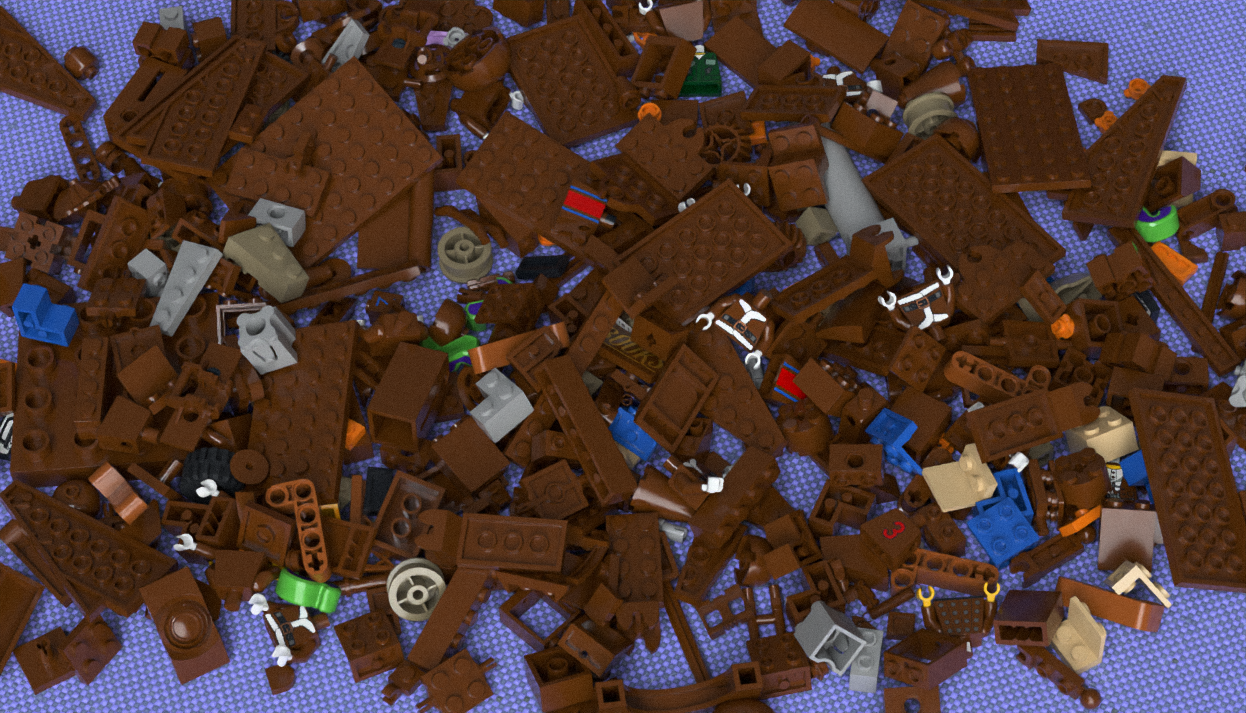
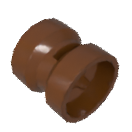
(110, 156)

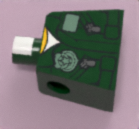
(703, 76)

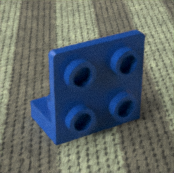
(893, 432)
(631, 435)
(1003, 533)

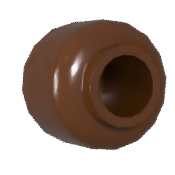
(81, 63)

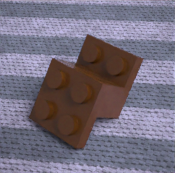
(798, 166)

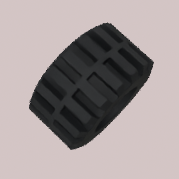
(208, 464)

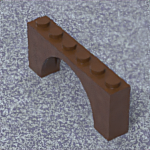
(737, 682)

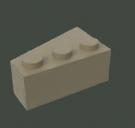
(269, 261)
(1068, 289)

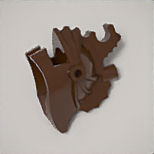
(79, 197)

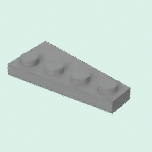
(349, 43)

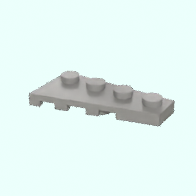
(184, 283)

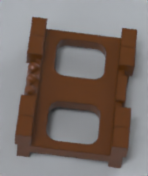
(721, 604)

